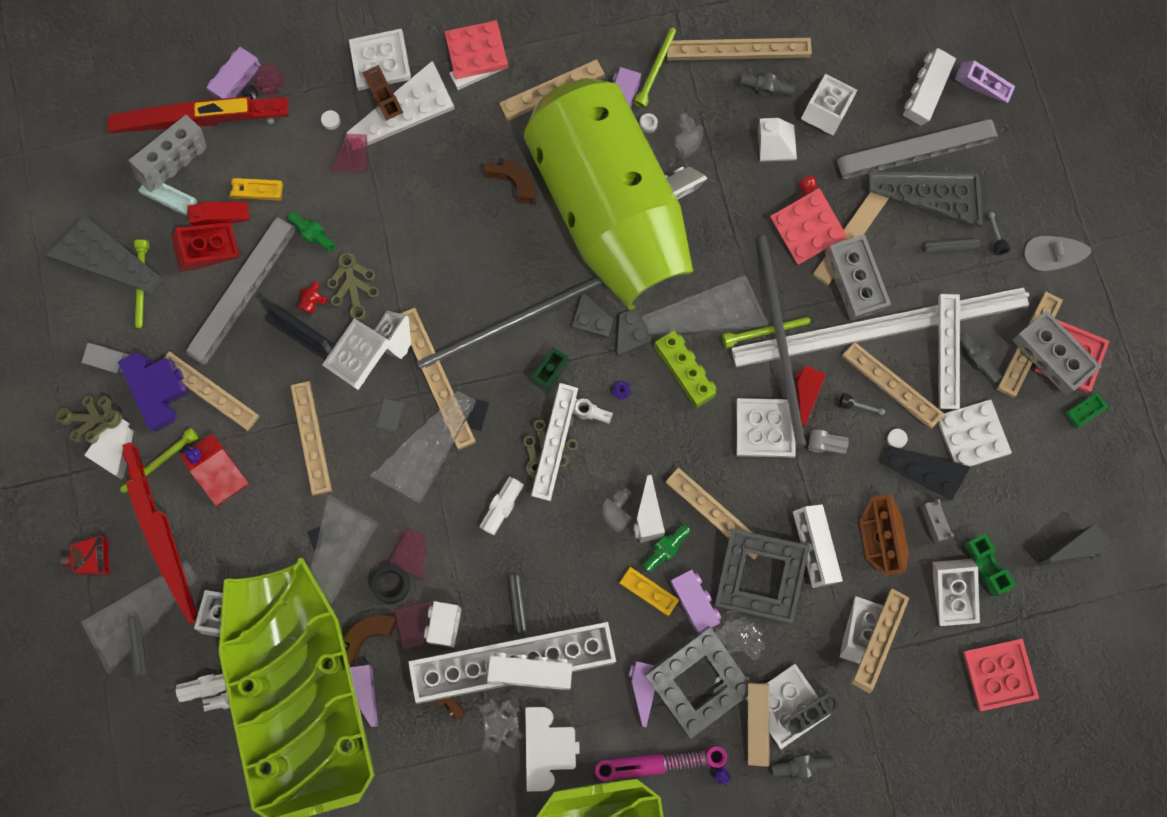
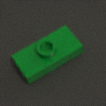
(1086, 410)

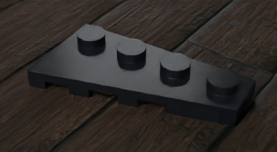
(934, 473)

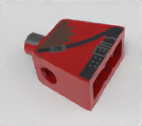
(89, 557)

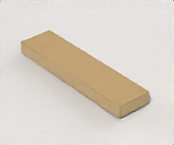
(759, 724)

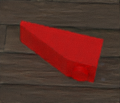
(218, 212)
(807, 389)

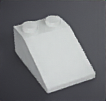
(829, 104)
(685, 181)
(649, 520)
(956, 591)
(859, 628)

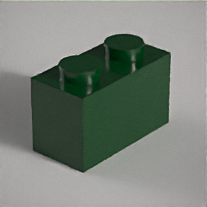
(550, 370)

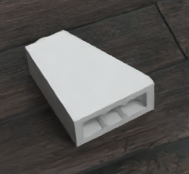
(109, 449)

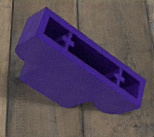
(154, 388)

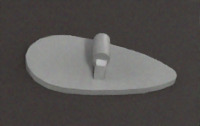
(1054, 253)

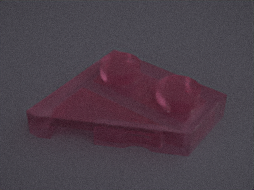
(352, 154)
(411, 554)
(412, 624)

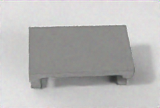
(103, 357)
(936, 521)

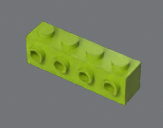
(685, 369)

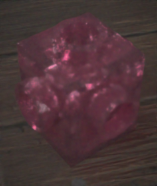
(270, 79)

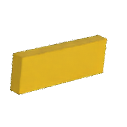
(649, 591)

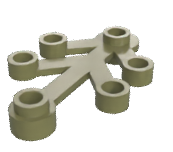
(352, 284)
(110, 419)
(541, 435)

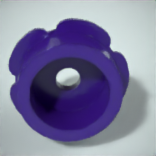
(621, 385)
(193, 455)
(722, 776)

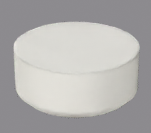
(330, 120)
(648, 123)
(897, 438)

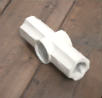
(501, 506)
(204, 687)

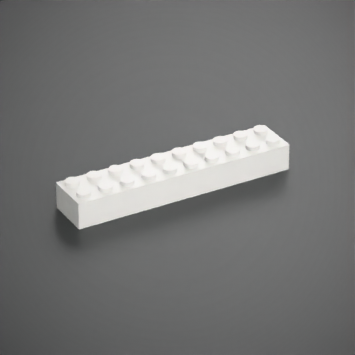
(468, 669)

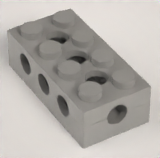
(161, 151)
(852, 288)
(1069, 353)

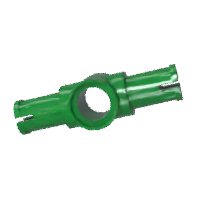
(311, 231)
(666, 548)

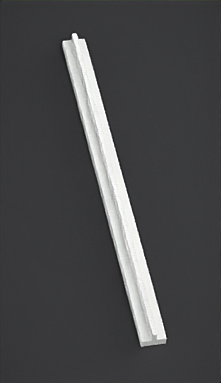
(878, 327)

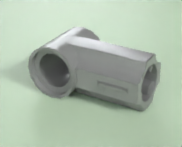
(822, 441)

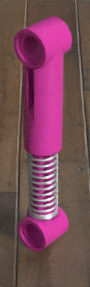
(657, 764)

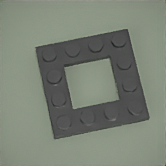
(795, 559)
(662, 675)

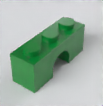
(995, 578)

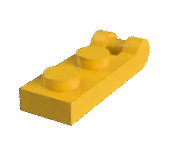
(256, 189)

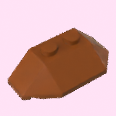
(884, 535)

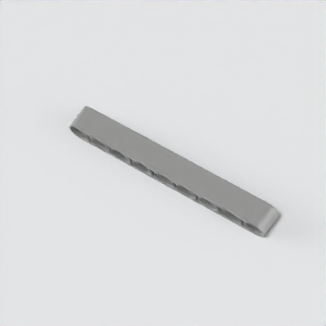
(917, 149)
(240, 291)

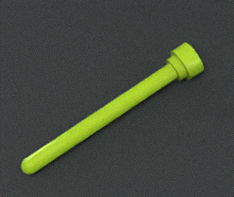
(641, 99)
(141, 248)
(730, 339)
(189, 437)

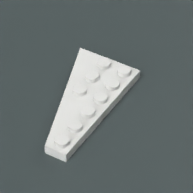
(420, 100)

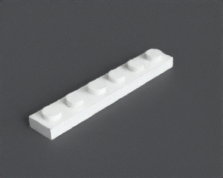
(949, 351)
(554, 442)

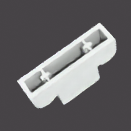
(547, 748)

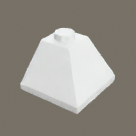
(776, 140)
(397, 330)

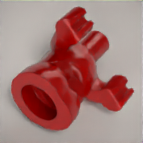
(807, 186)
(310, 297)

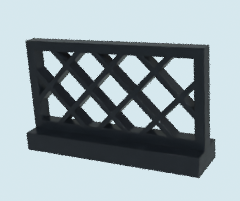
(297, 330)

